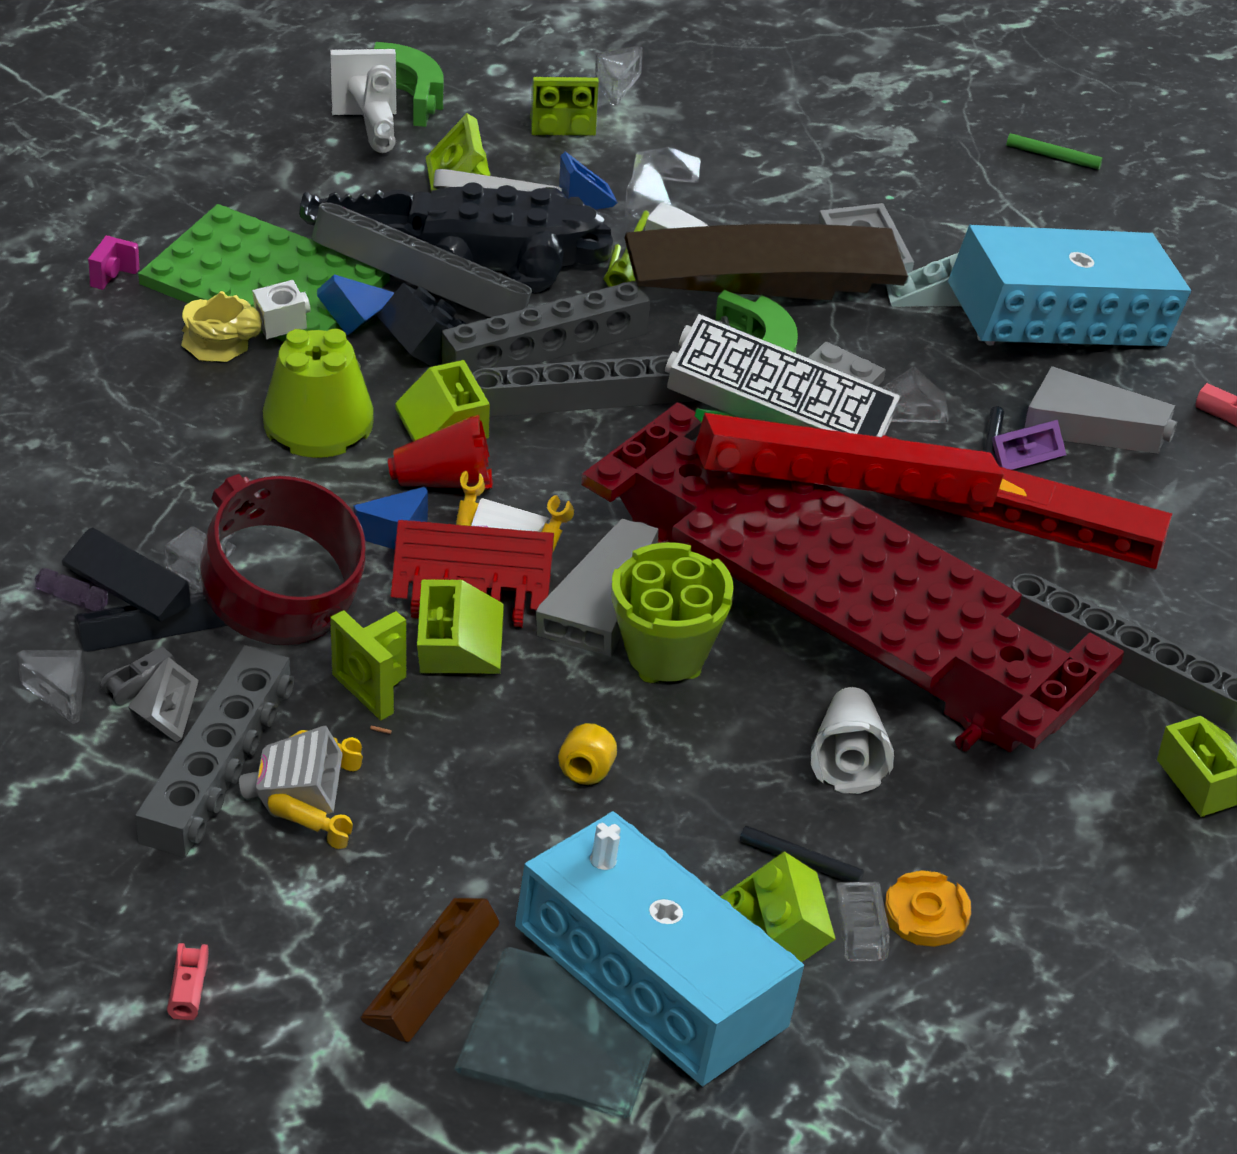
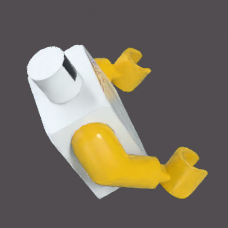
(498, 515)

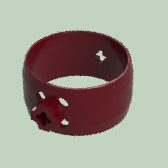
(291, 505)

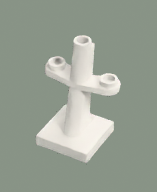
(366, 86)

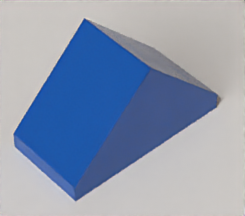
(582, 183)
(352, 301)
(381, 516)

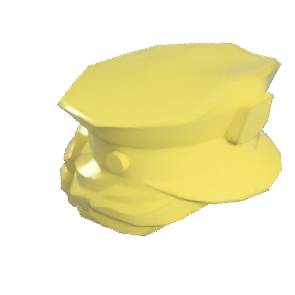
(219, 327)

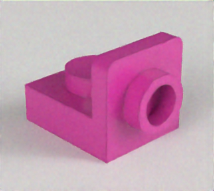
(110, 258)

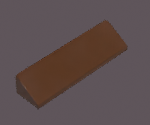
(432, 968)

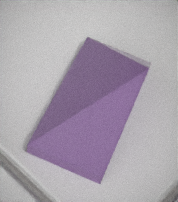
(1029, 445)

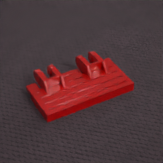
(479, 556)

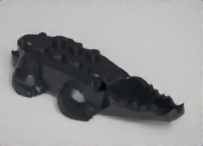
(499, 228)

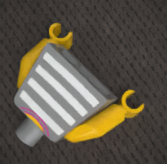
(301, 780)

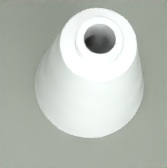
(852, 744)

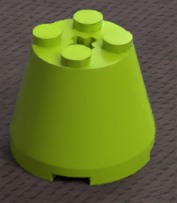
(317, 395)
(670, 609)

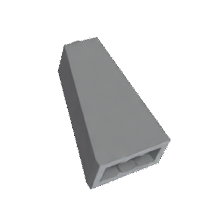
(1101, 413)
(581, 606)

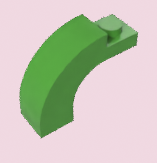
(420, 77)
(760, 319)

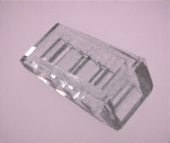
(863, 924)

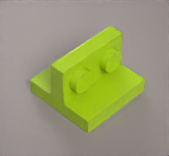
(459, 150)
(370, 659)

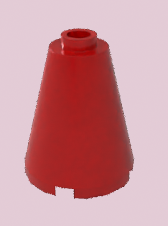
(443, 457)

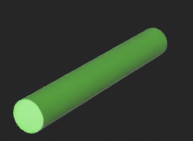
(1054, 151)

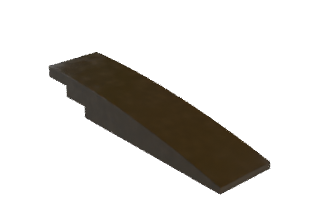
(767, 259)

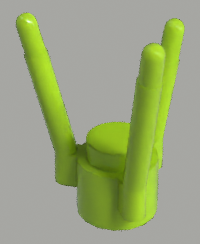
(620, 269)

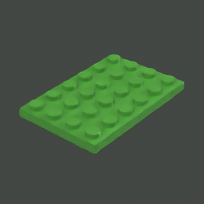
(245, 254)

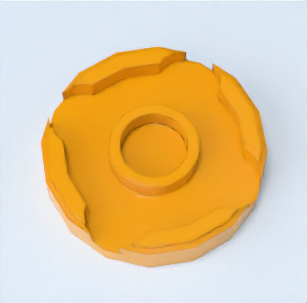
(927, 908)

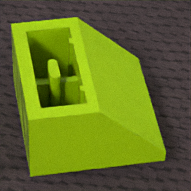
(564, 106)
(441, 399)
(458, 629)
(1201, 764)
(786, 905)

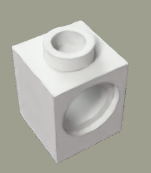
(281, 308)

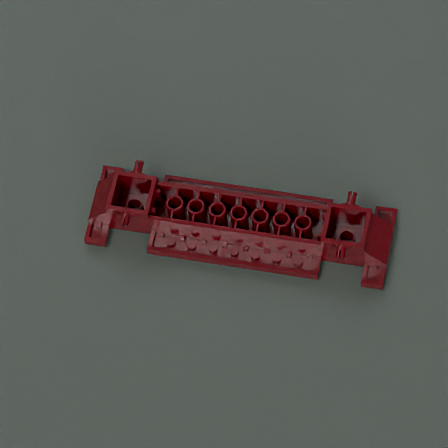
(860, 583)

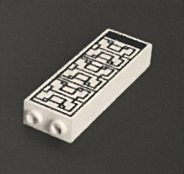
(773, 383)

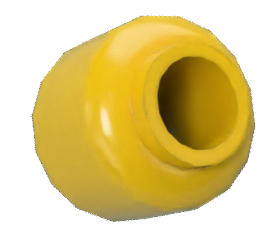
(587, 754)

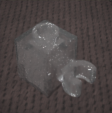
(185, 552)

